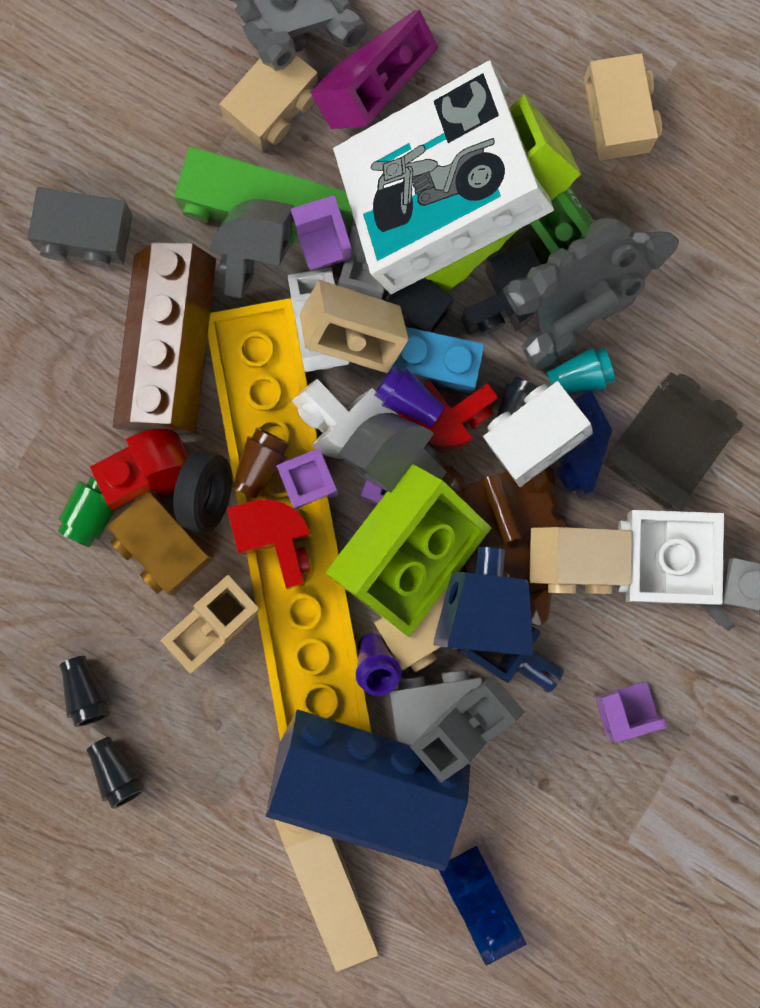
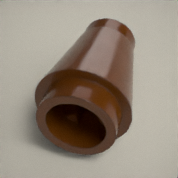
(259, 462)

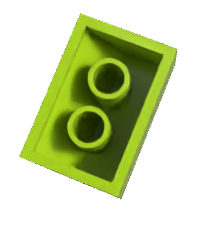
(409, 549)

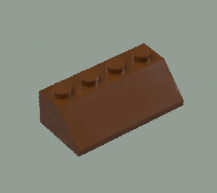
(165, 338)

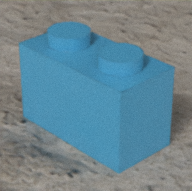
(444, 360)

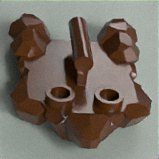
(511, 515)

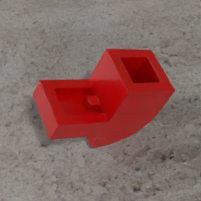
(449, 427)
(146, 464)
(269, 525)

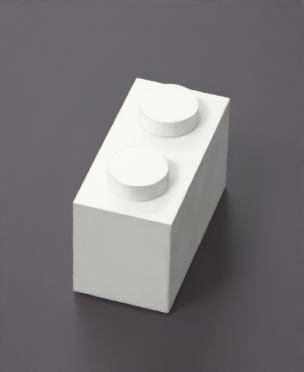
(537, 432)

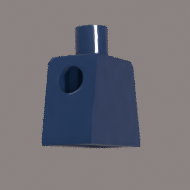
(486, 609)

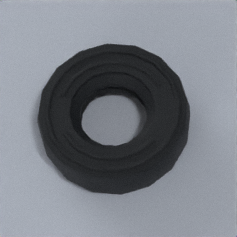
(202, 491)

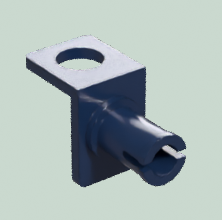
(529, 666)

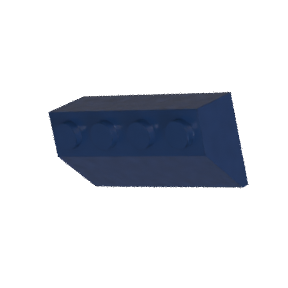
(366, 791)

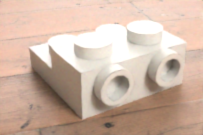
(675, 557)

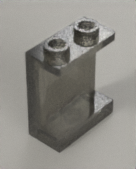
(672, 442)

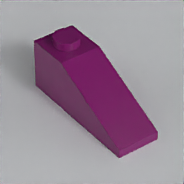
(374, 74)

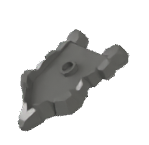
(278, 26)
(586, 283)

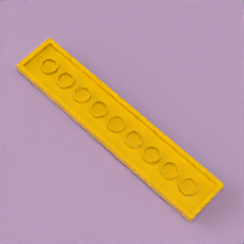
(303, 628)

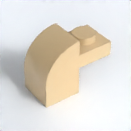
(210, 625)

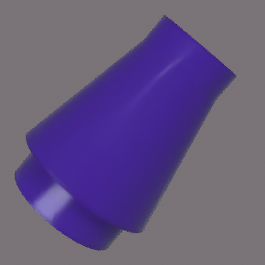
(408, 396)
(376, 666)

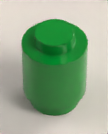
(85, 514)

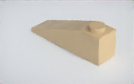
(329, 895)

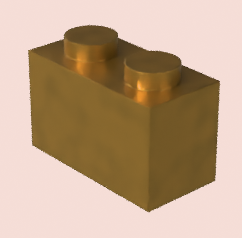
(158, 544)

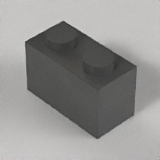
(79, 227)

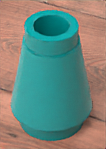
(584, 372)

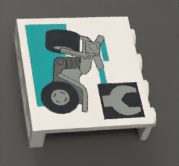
(439, 179)

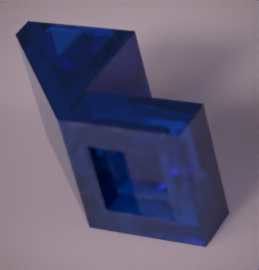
(583, 464)
(482, 906)

